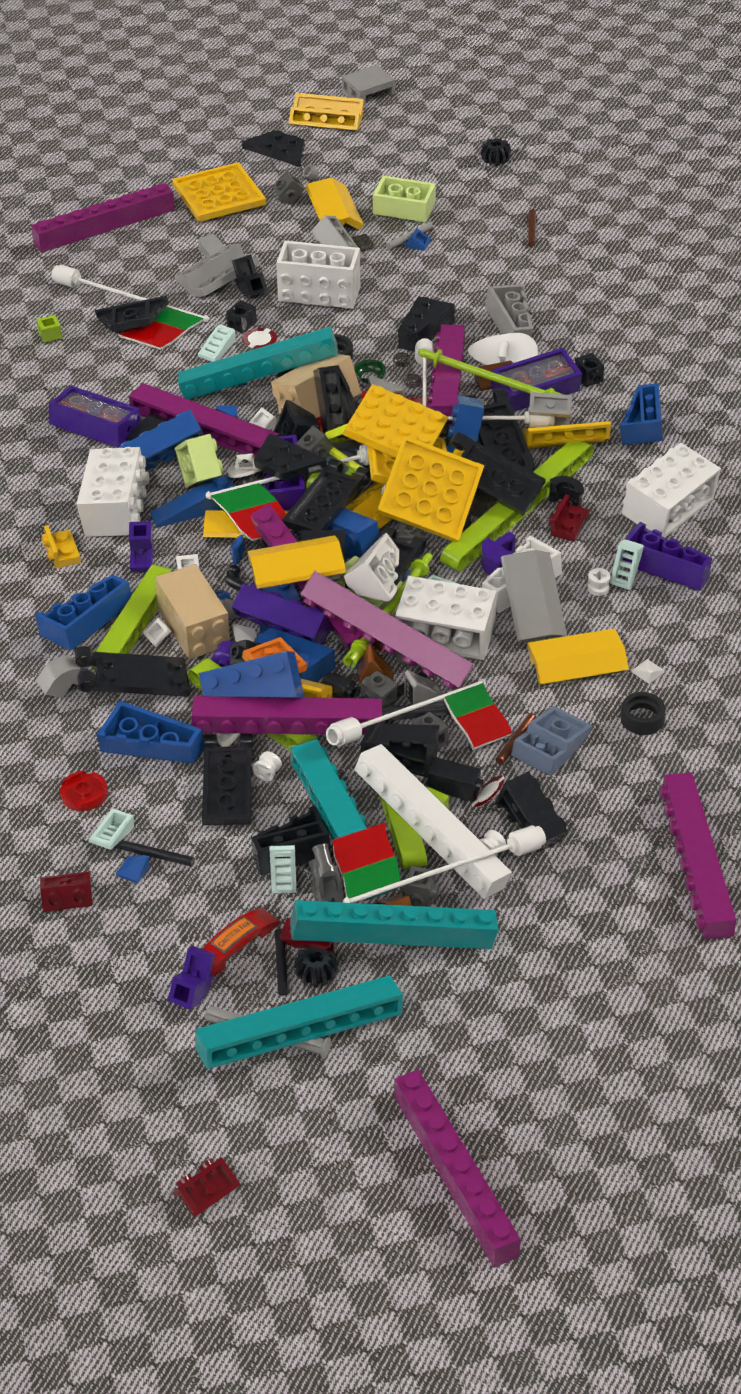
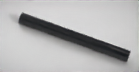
(155, 852)

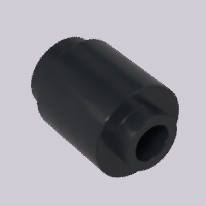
(341, 686)

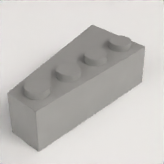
(509, 308)

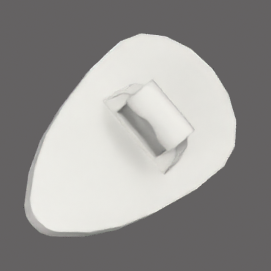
(504, 348)
(244, 469)

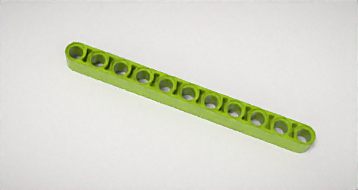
(501, 518)

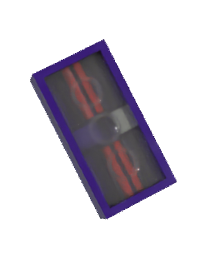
(542, 371)
(93, 416)

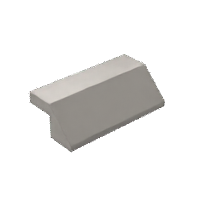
(212, 271)
(533, 596)

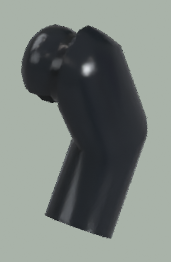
(233, 577)

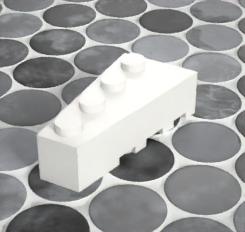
(497, 582)

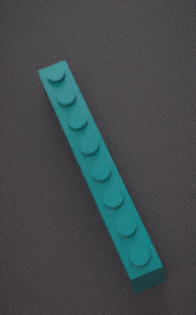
(258, 363)
(327, 791)
(393, 924)
(298, 1022)

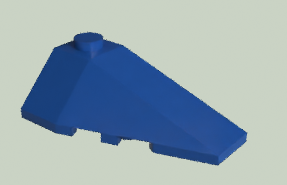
(190, 504)

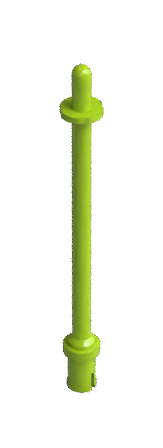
(439, 358)
(358, 647)

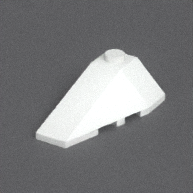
(375, 571)

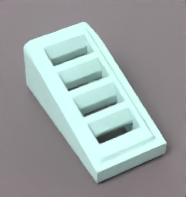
(218, 342)
(632, 547)
(114, 818)
(283, 869)

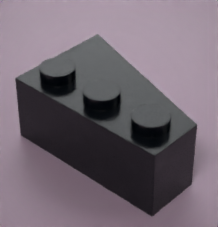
(424, 321)
(333, 397)
(410, 744)
(529, 807)
(301, 831)

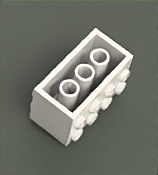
(318, 274)
(671, 490)
(112, 491)
(450, 614)

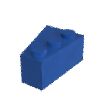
(644, 417)
(467, 419)
(319, 658)

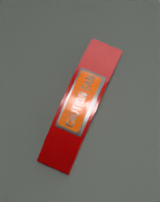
(238, 934)

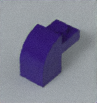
(141, 546)
(494, 550)
(194, 981)

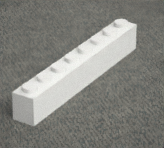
(432, 820)

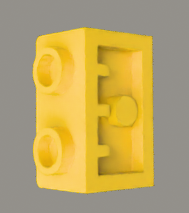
(60, 547)

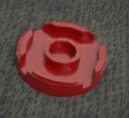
(83, 791)

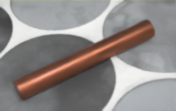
(531, 227)
(507, 750)

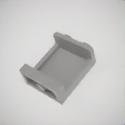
(367, 82)
(551, 405)

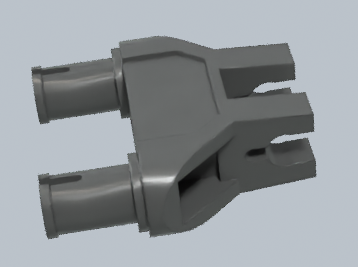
(326, 876)

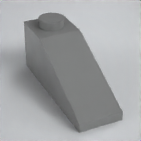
(331, 232)

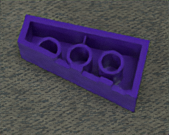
(289, 490)
(669, 559)
(281, 614)

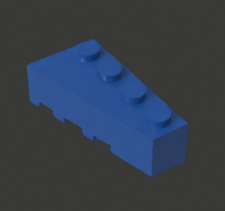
(161, 441)
(84, 613)

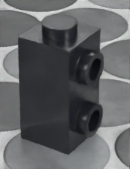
(455, 779)

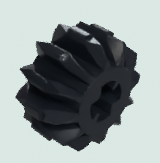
(495, 151)
(315, 965)

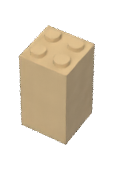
(300, 383)
(192, 611)

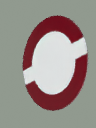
(259, 337)
(488, 791)

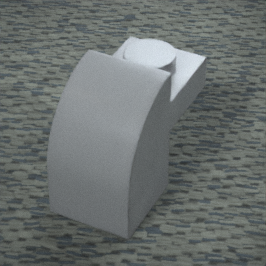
(59, 676)

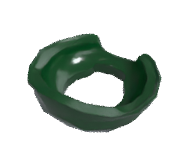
(369, 366)

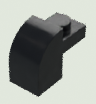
(248, 280)

